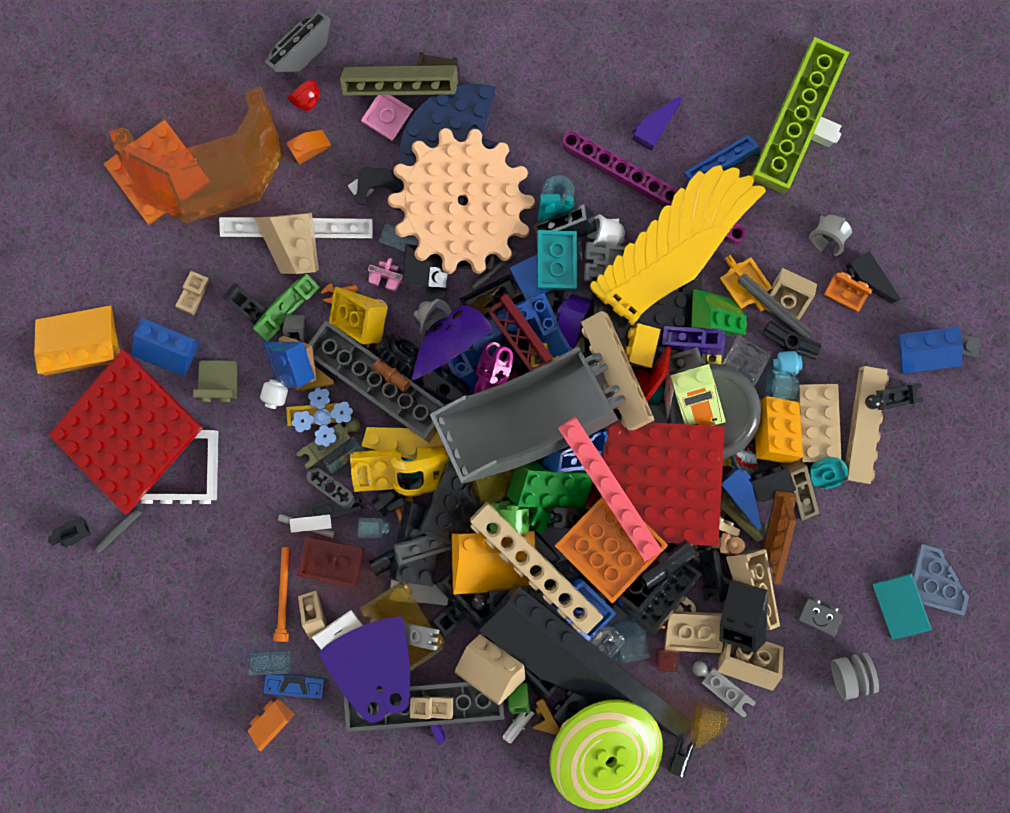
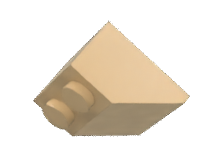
(793, 292)

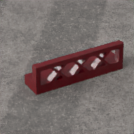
(523, 327)

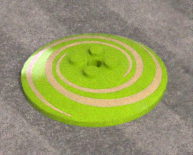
(590, 739)

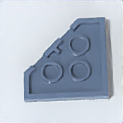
(937, 581)

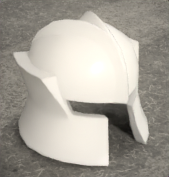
(608, 232)

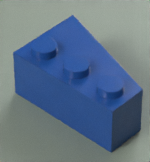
(566, 460)

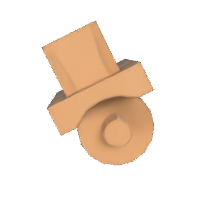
(730, 545)

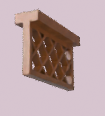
(780, 532)

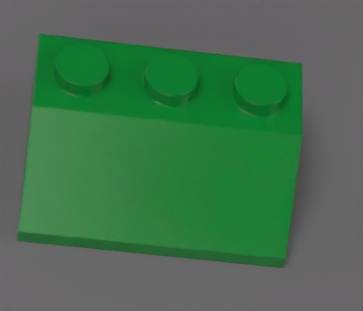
(717, 312)

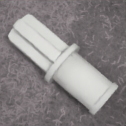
(516, 727)

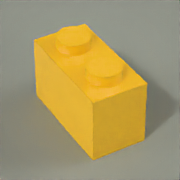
(642, 345)

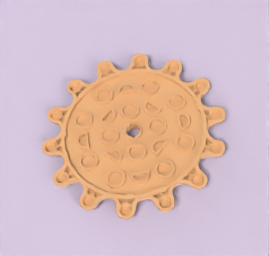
(433, 205)

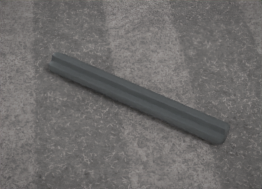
(774, 306)

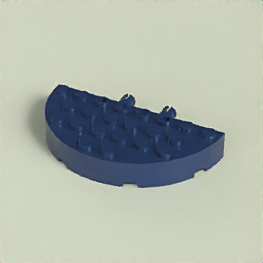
(458, 112)

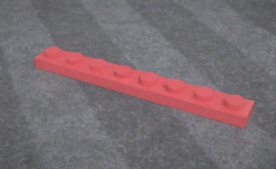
(609, 488)

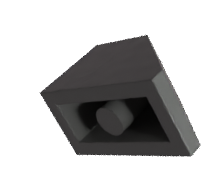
(295, 327)

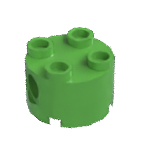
(516, 516)

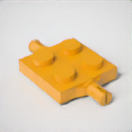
(738, 292)

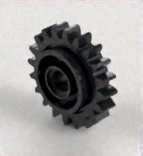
(399, 353)

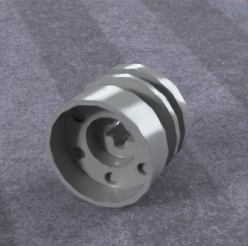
(855, 676)

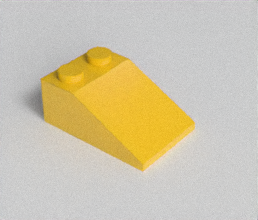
(358, 316)

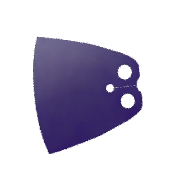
(445, 344)
(369, 659)

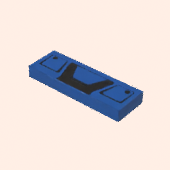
(294, 685)

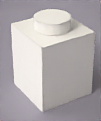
(826, 132)

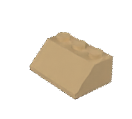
(757, 668)
(490, 669)

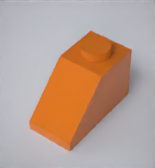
(308, 145)

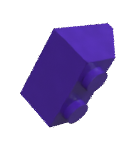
(571, 314)

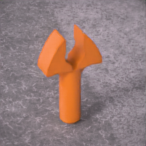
(329, 288)

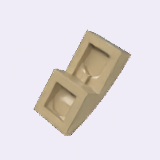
(192, 294)
(431, 707)

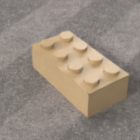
(819, 421)

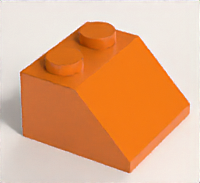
(267, 726)

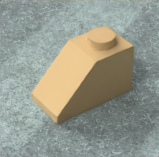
(312, 613)

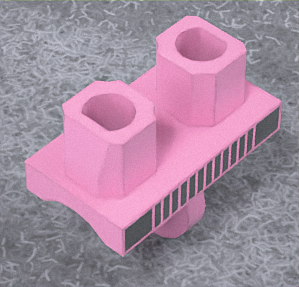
(377, 273)

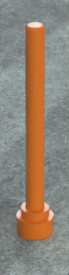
(281, 633)

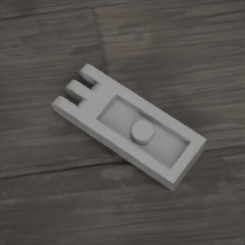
(421, 636)

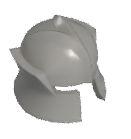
(835, 229)

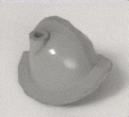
(431, 312)

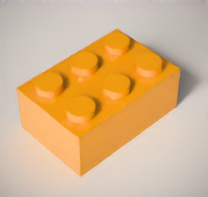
(779, 431)

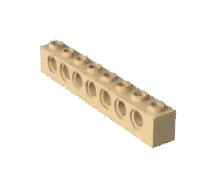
(590, 615)

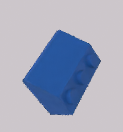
(163, 347)
(930, 350)

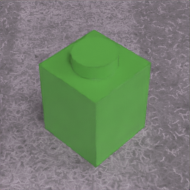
(520, 699)

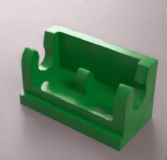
(538, 519)

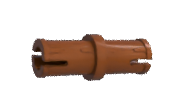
(391, 375)

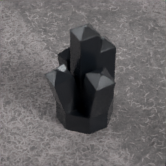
(389, 501)
(69, 533)

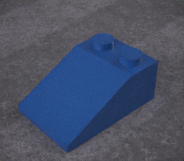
(289, 363)
(606, 611)

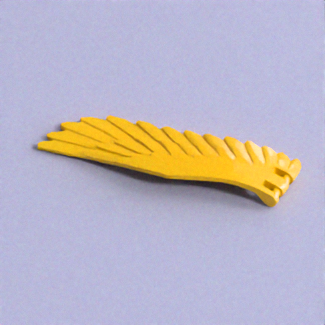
(678, 243)

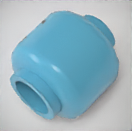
(788, 361)

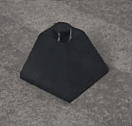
(423, 272)

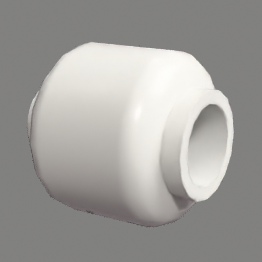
(273, 394)

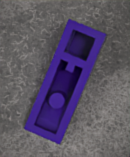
(653, 125)
(684, 338)

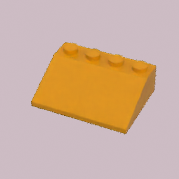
(75, 341)
(480, 567)

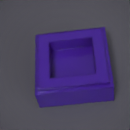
(438, 733)

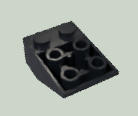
(744, 616)

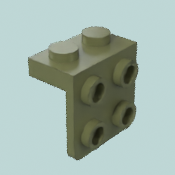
(217, 381)

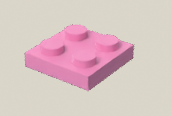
(387, 116)

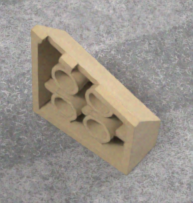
(291, 242)

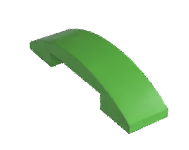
(285, 305)

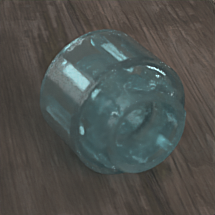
(559, 182)
(781, 385)

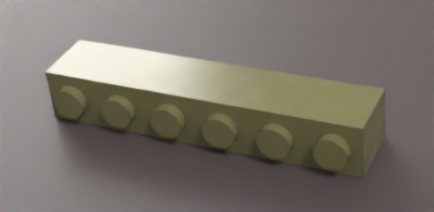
(399, 80)

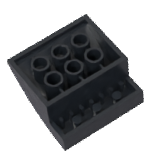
(655, 605)

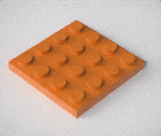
(158, 140)
(604, 551)

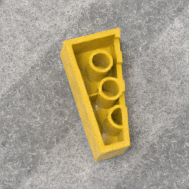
(401, 439)

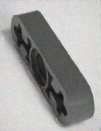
(329, 480)

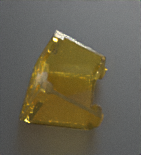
(400, 603)

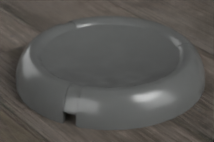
(739, 405)

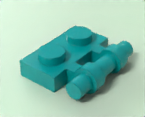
(550, 205)

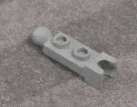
(722, 687)

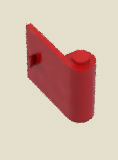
(651, 380)

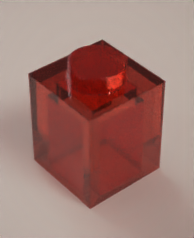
(666, 660)

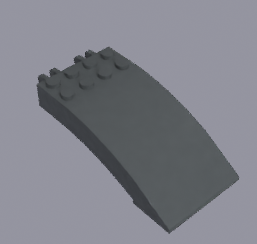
(522, 417)

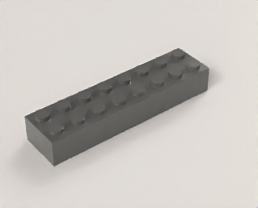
(355, 367)
(468, 706)

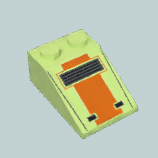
(698, 396)

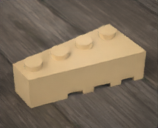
(753, 569)

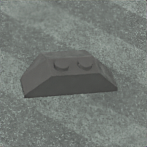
(300, 44)

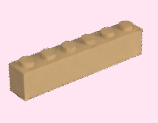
(605, 340)
(865, 426)

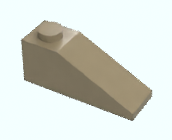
(805, 501)

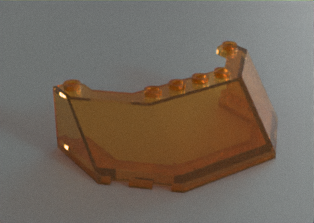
(208, 175)

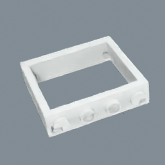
(212, 470)

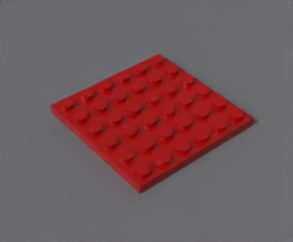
(125, 431)
(671, 477)

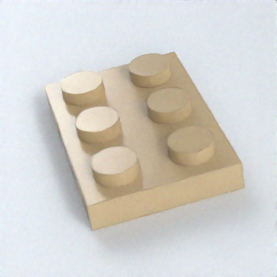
(693, 632)

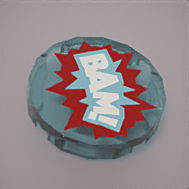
(746, 459)

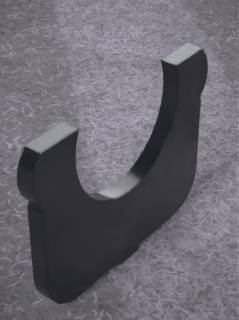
(372, 177)

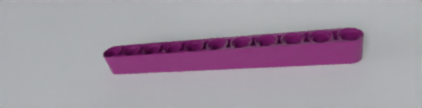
(626, 177)

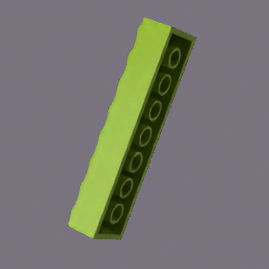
(799, 115)

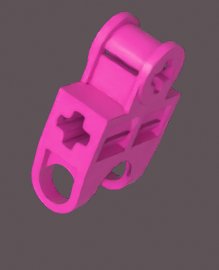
(493, 367)

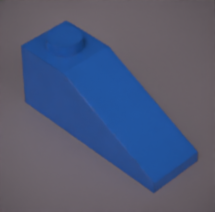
(741, 492)

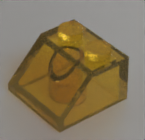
(708, 723)

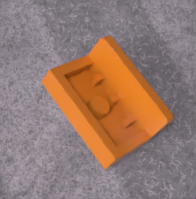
(847, 291)

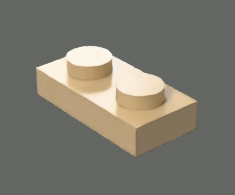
(727, 527)

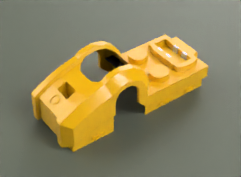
(384, 467)

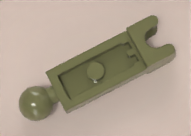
(318, 452)

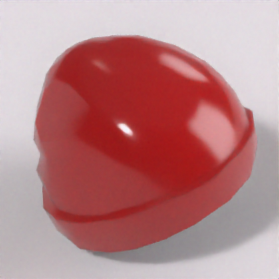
(305, 96)

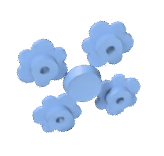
(322, 417)

